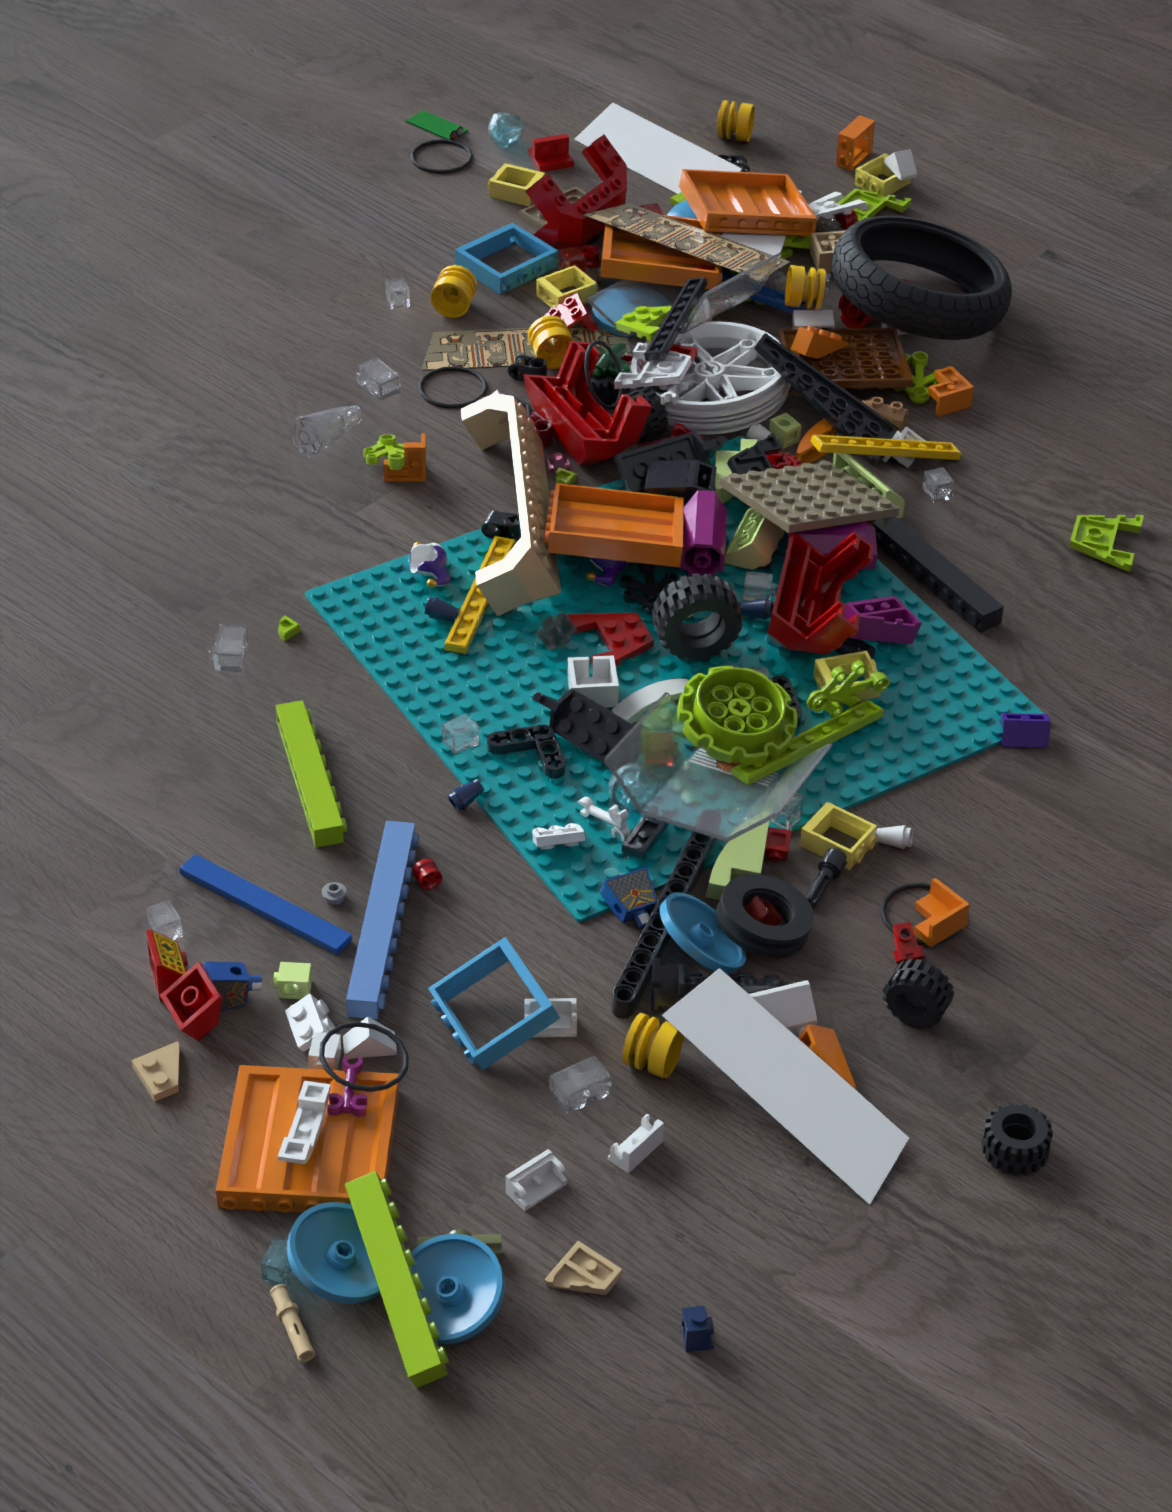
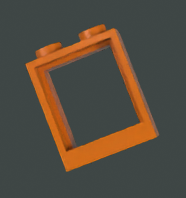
(853, 144)

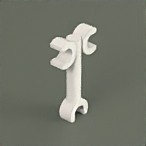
(670, 395)
(612, 817)

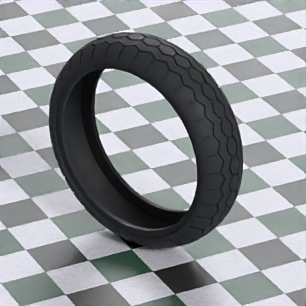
(911, 306)

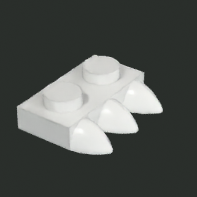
(569, 836)

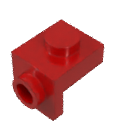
(777, 844)

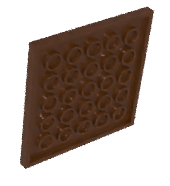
(869, 361)

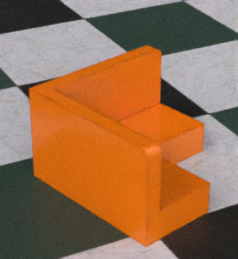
(952, 392)
(415, 463)
(943, 912)

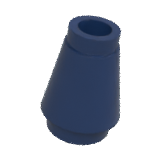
(440, 609)
(757, 609)
(464, 795)

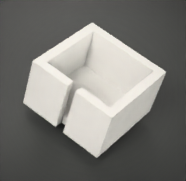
(602, 686)

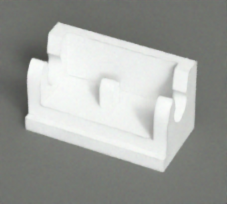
(813, 318)
(566, 1009)
(637, 1145)
(535, 1180)

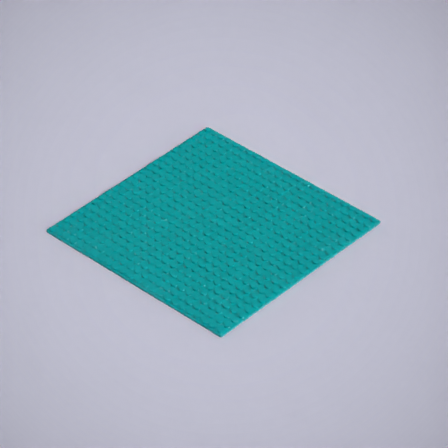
(936, 710)

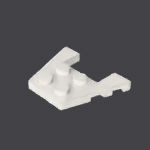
(828, 206)
(656, 372)

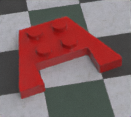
(621, 632)

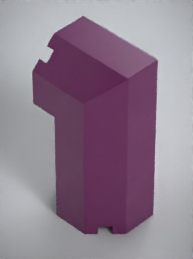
(704, 534)
(829, 537)

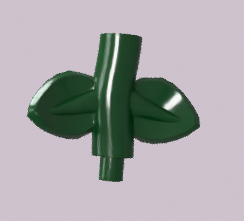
(606, 362)

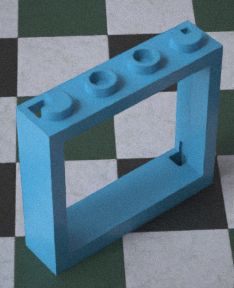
(471, 253)
(470, 974)

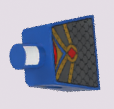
(631, 896)
(232, 982)

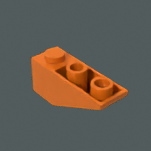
(817, 343)
(827, 1047)

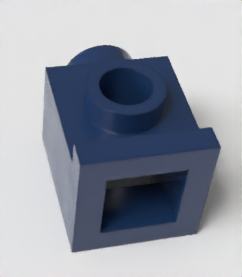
(696, 1329)

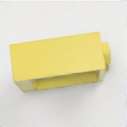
(867, 180)
(511, 192)
(548, 286)
(824, 667)
(845, 822)

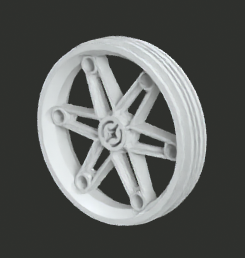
(723, 373)

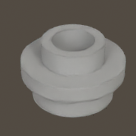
(334, 893)

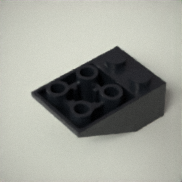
(679, 478)

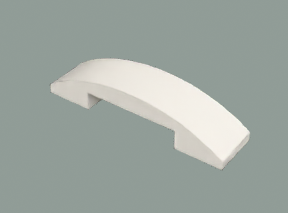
(636, 704)
(306, 1124)

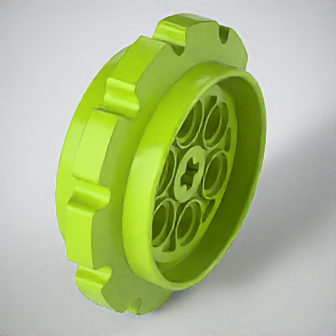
(737, 715)

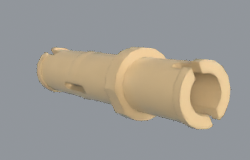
(288, 1313)

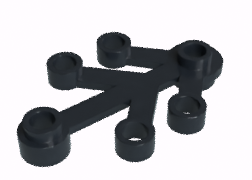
(649, 589)

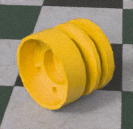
(737, 121)
(810, 287)
(454, 291)
(550, 340)
(652, 1045)

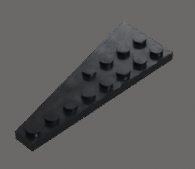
(833, 402)

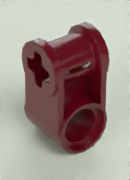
(543, 428)

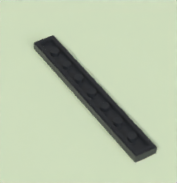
(675, 319)

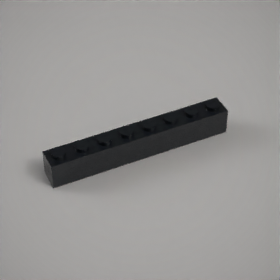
(938, 574)

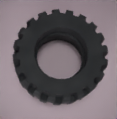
(692, 596)

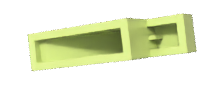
(723, 470)
(738, 858)

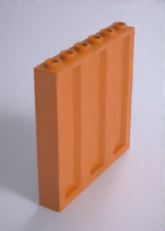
(747, 202)
(644, 260)
(615, 525)
(262, 1117)

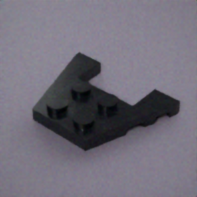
(755, 457)

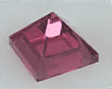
(558, 460)

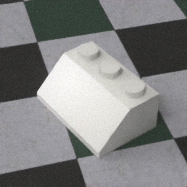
(789, 1005)

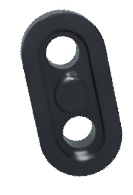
(856, 645)

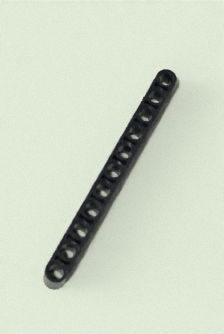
(655, 935)

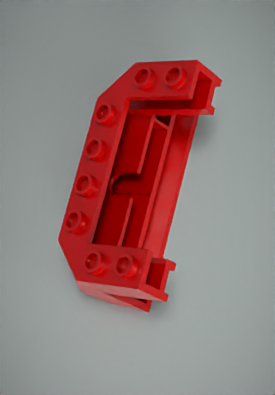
(567, 221)
(576, 418)
(808, 597)

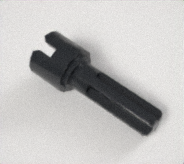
(830, 868)

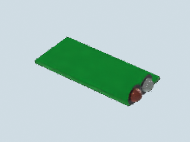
(436, 125)

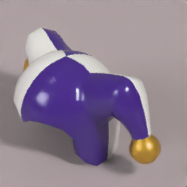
(430, 561)
(609, 568)

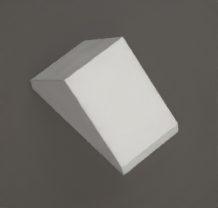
(902, 164)
(368, 1042)

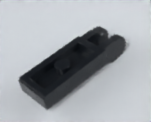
(644, 837)

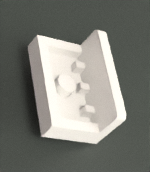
(306, 1018)

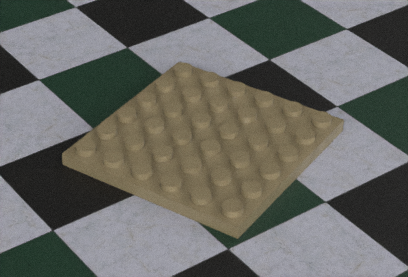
(808, 496)

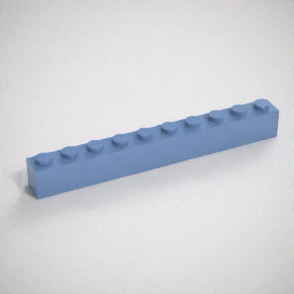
(382, 920)

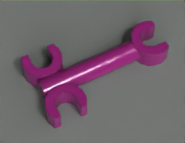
(349, 1102)

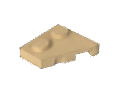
(159, 1071)
(584, 1272)

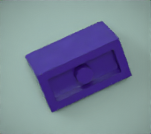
(1025, 730)

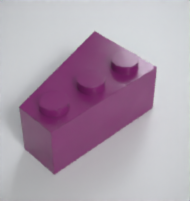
(884, 620)

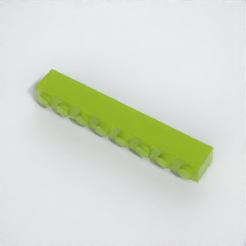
(310, 774)
(396, 1279)

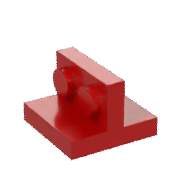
(551, 153)

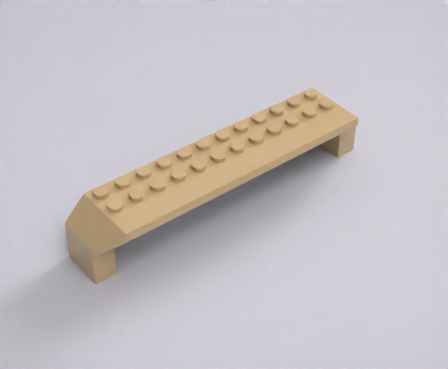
(528, 569)

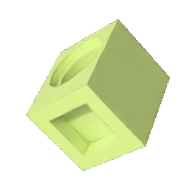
(786, 429)
(293, 980)

